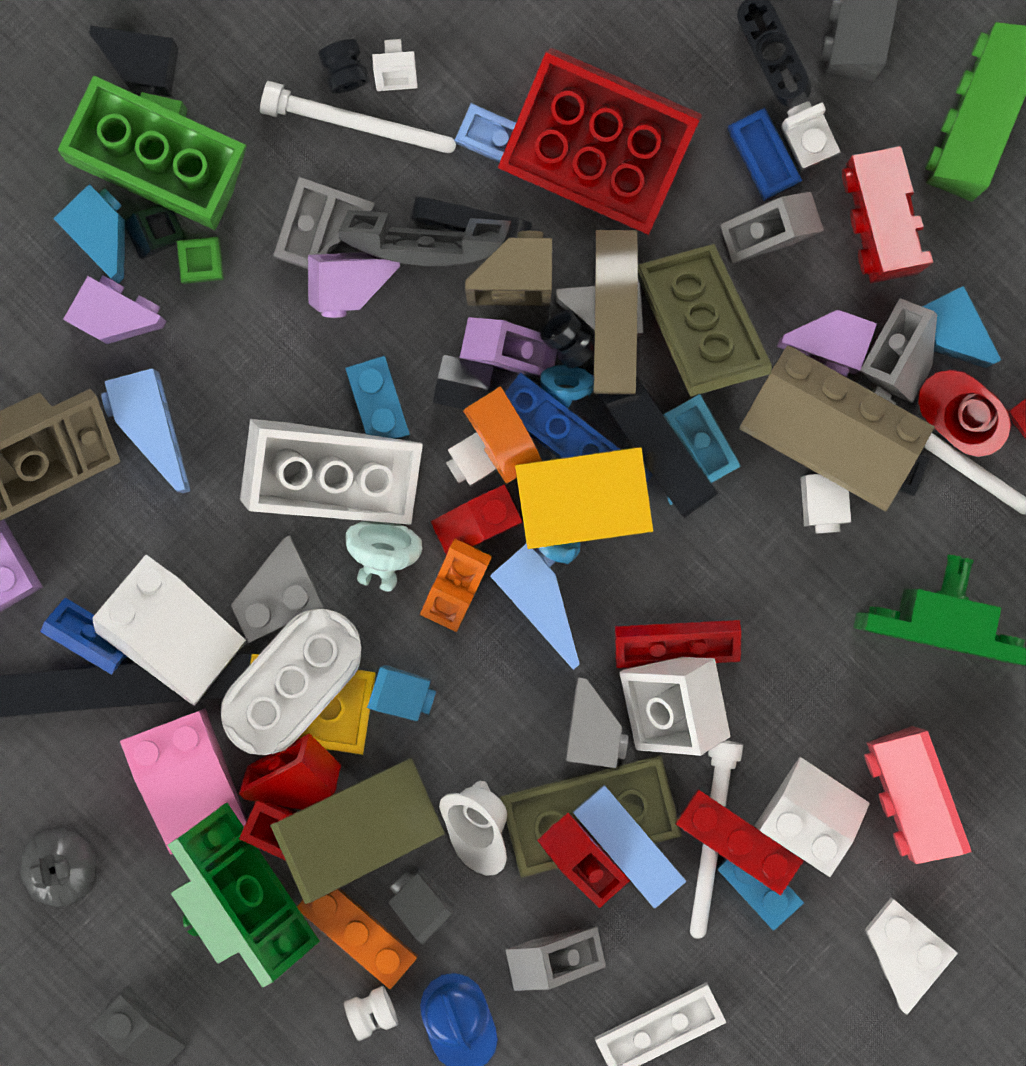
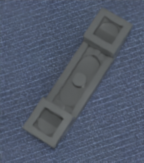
(422, 247)

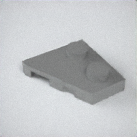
(314, 221)
(276, 593)

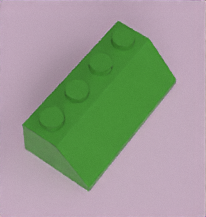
(984, 114)
(153, 152)

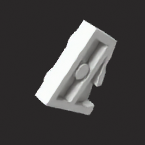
(907, 953)

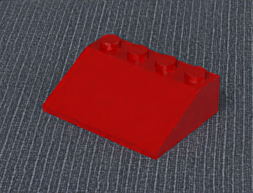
(599, 140)

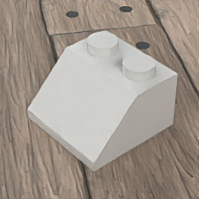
(676, 706)
(813, 816)

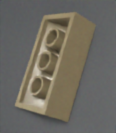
(836, 428)

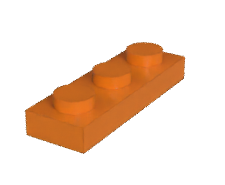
(360, 936)

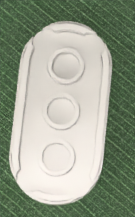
(291, 682)

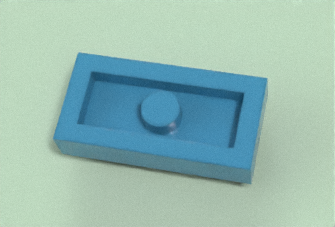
(377, 399)
(767, 903)

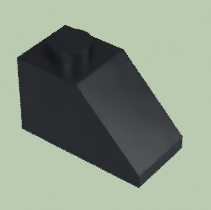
(140, 59)

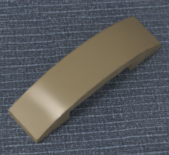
(615, 311)

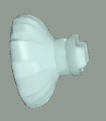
(382, 550)

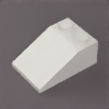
(168, 630)

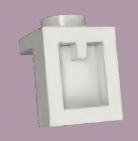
(809, 135)

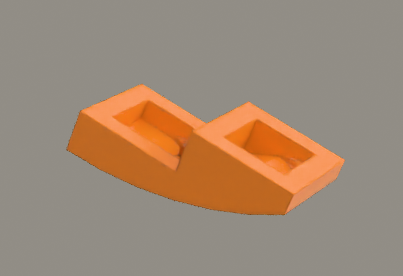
(502, 433)
(455, 585)

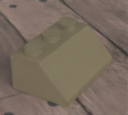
(514, 274)

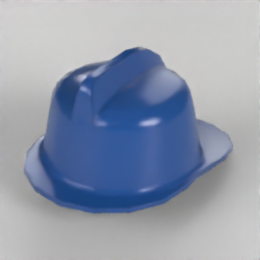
(458, 1021)

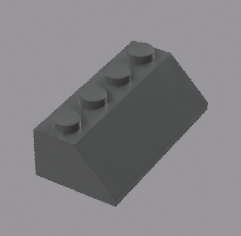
(858, 38)

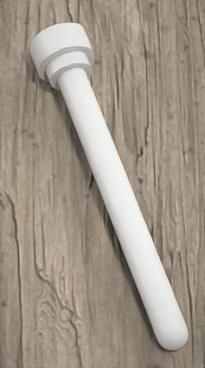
(280, 101)
(969, 467)
(724, 759)

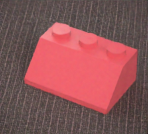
(916, 796)

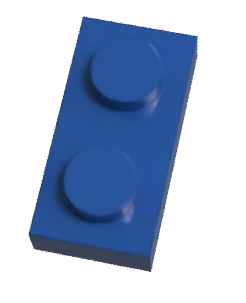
(75, 630)

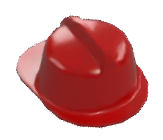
(965, 412)

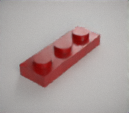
(660, 642)
(739, 842)

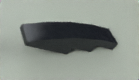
(662, 448)

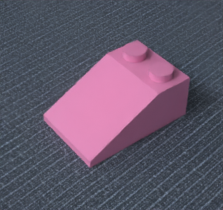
(181, 774)

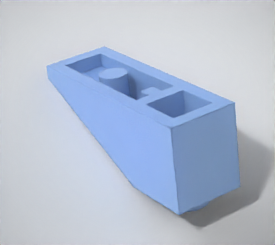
(144, 416)
(535, 591)

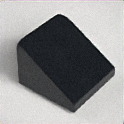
(153, 230)

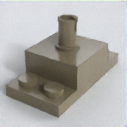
(50, 448)

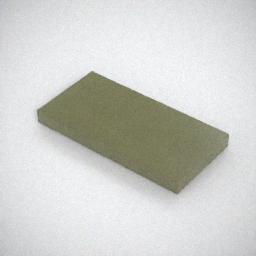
(703, 320)
(637, 786)
(357, 830)

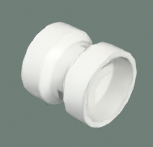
(370, 1013)

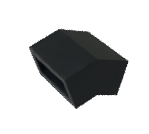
(461, 382)

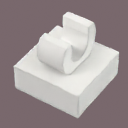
(394, 68)

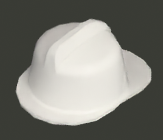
(476, 827)

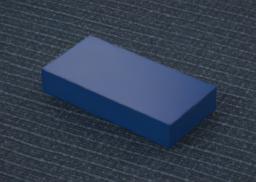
(764, 154)

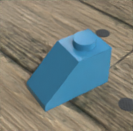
(97, 228)
(961, 330)
(401, 693)

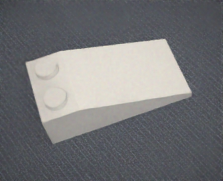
(329, 473)

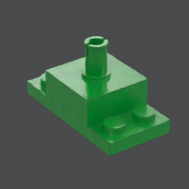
(946, 619)
(238, 899)

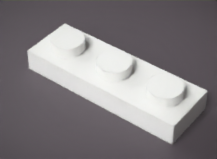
(661, 1028)

